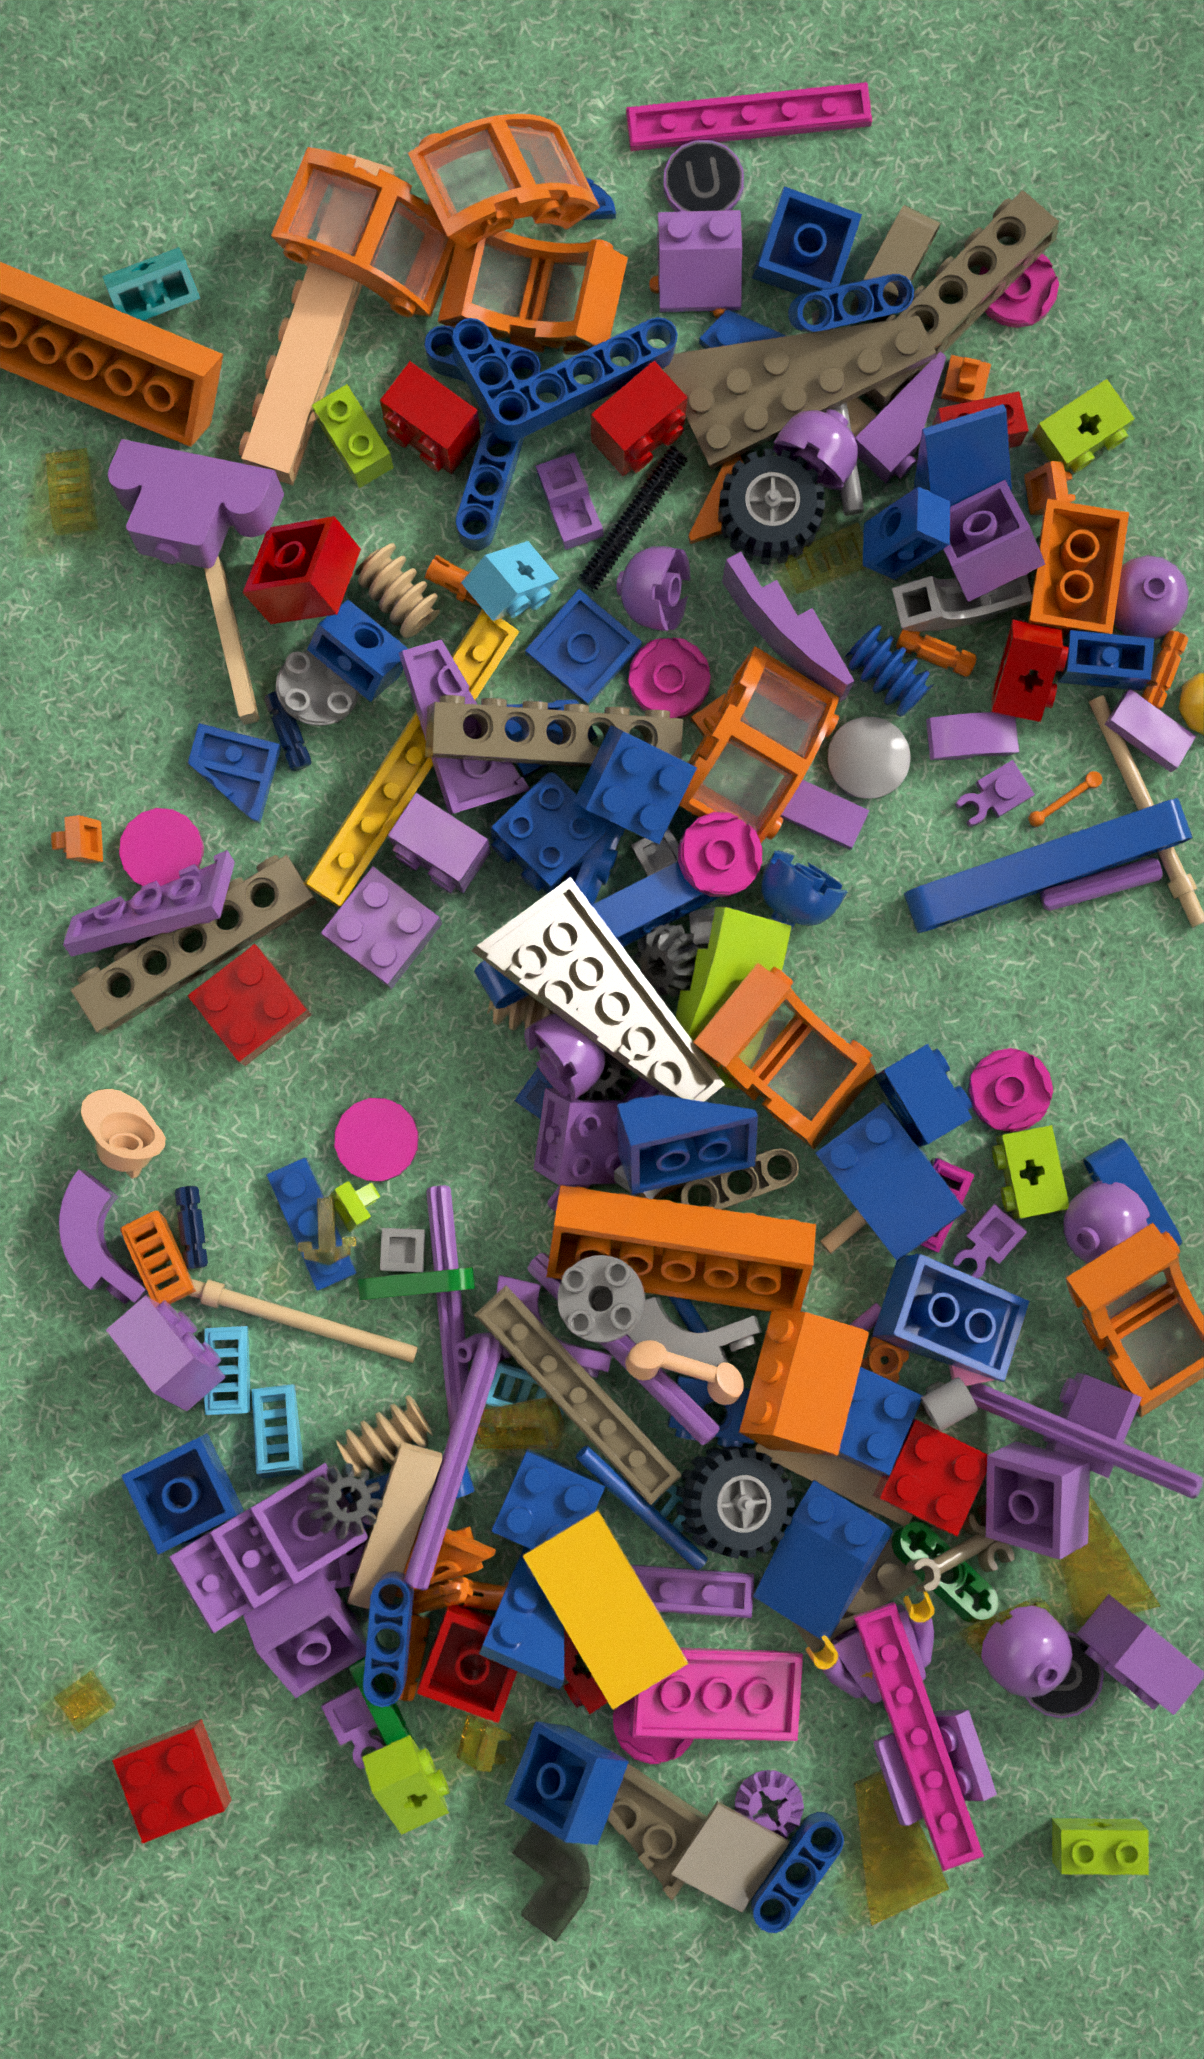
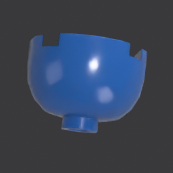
(799, 892)

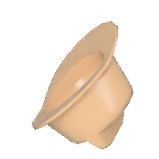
(122, 1131)

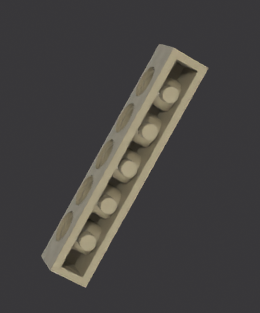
(1016, 218)
(448, 740)
(95, 985)

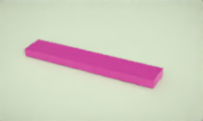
(749, 116)
(918, 1736)

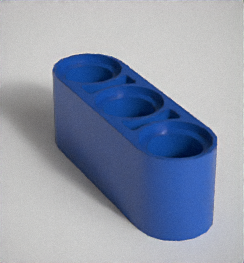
(870, 303)
(1118, 1164)
(383, 1659)
(796, 1892)

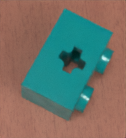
(152, 285)

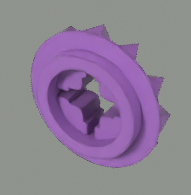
(775, 1786)

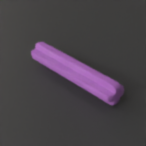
(1102, 884)

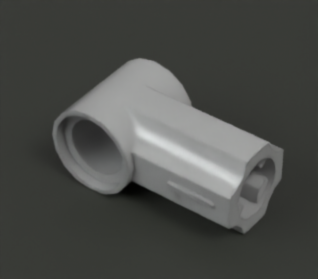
(948, 1403)

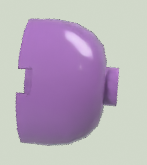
(823, 443)
(653, 587)
(1150, 597)
(567, 1056)
(1102, 1219)
(1028, 1652)

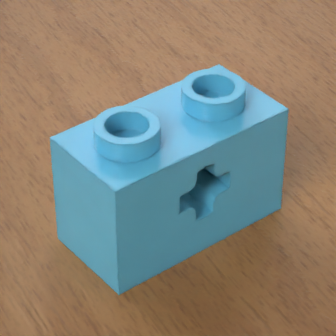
(510, 581)

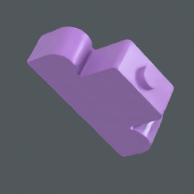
(189, 501)

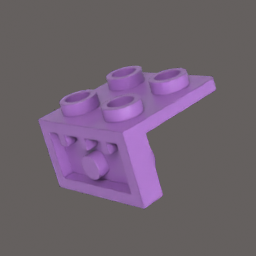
(577, 1140)
(965, 1756)

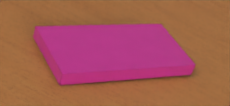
(723, 1697)

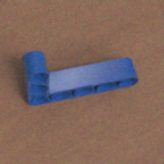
(558, 379)
(485, 466)

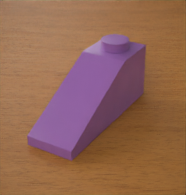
(895, 433)

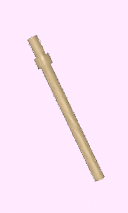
(1181, 885)
(215, 1294)

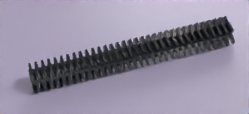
(632, 518)

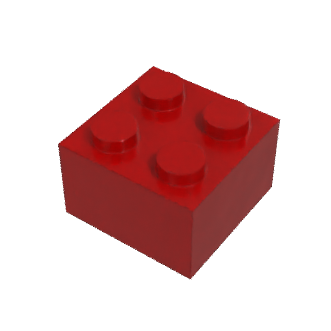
(429, 419)
(639, 419)
(302, 570)
(249, 1005)
(934, 1478)
(457, 1671)
(172, 1781)

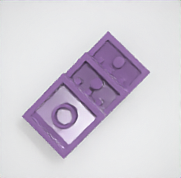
(794, 638)
(260, 1553)

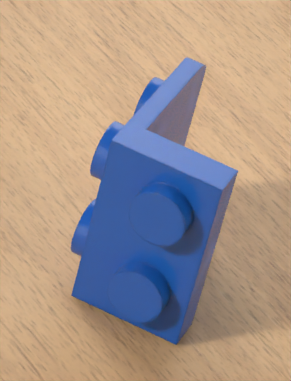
(546, 833)

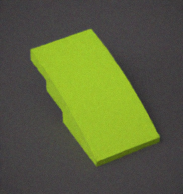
(733, 950)

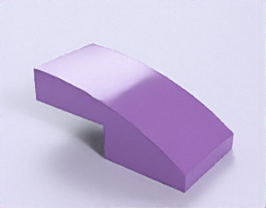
(569, 501)
(971, 735)

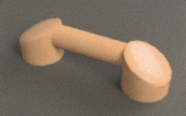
(648, 1356)

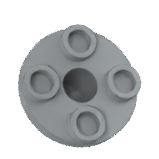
(601, 1299)

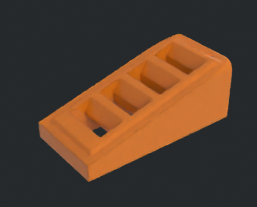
(145, 1235)

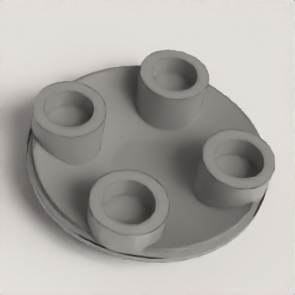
(313, 691)
(868, 757)

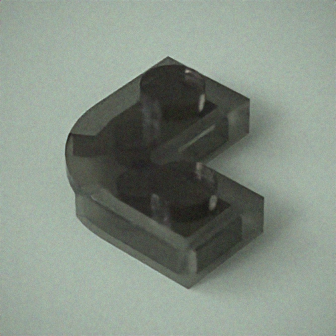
(564, 1884)

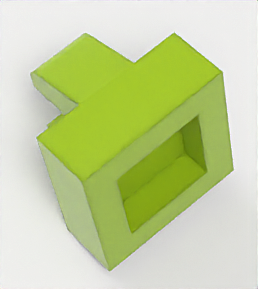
(352, 1204)

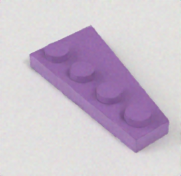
(462, 782)
(154, 909)

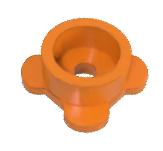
(895, 1356)

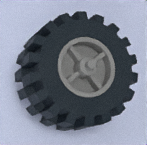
(771, 506)
(735, 1501)

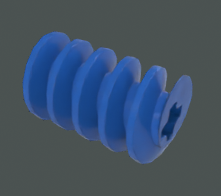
(888, 670)

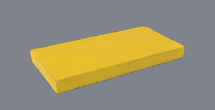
(605, 1609)

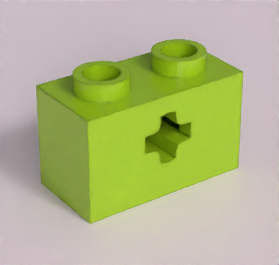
(1098, 409)
(353, 436)
(1047, 1188)
(407, 1784)
(1100, 1846)

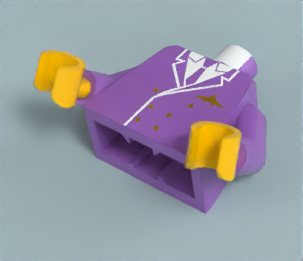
(846, 1661)

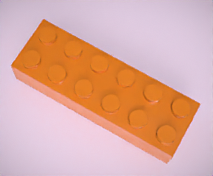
(106, 357)
(687, 1248)

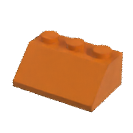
(1081, 567)
(803, 1383)

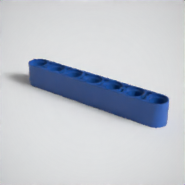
(1048, 865)
(628, 916)

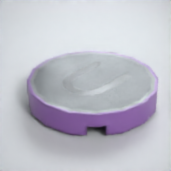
(703, 177)
(1079, 1687)

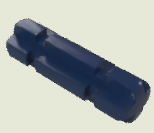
(288, 734)
(191, 1227)

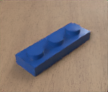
(297, 1195)

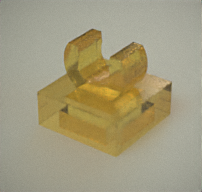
(85, 1701)
(480, 1744)

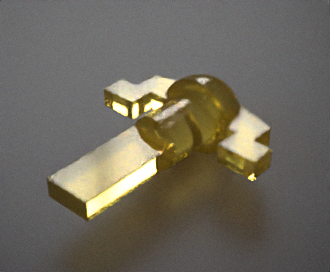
(327, 1252)

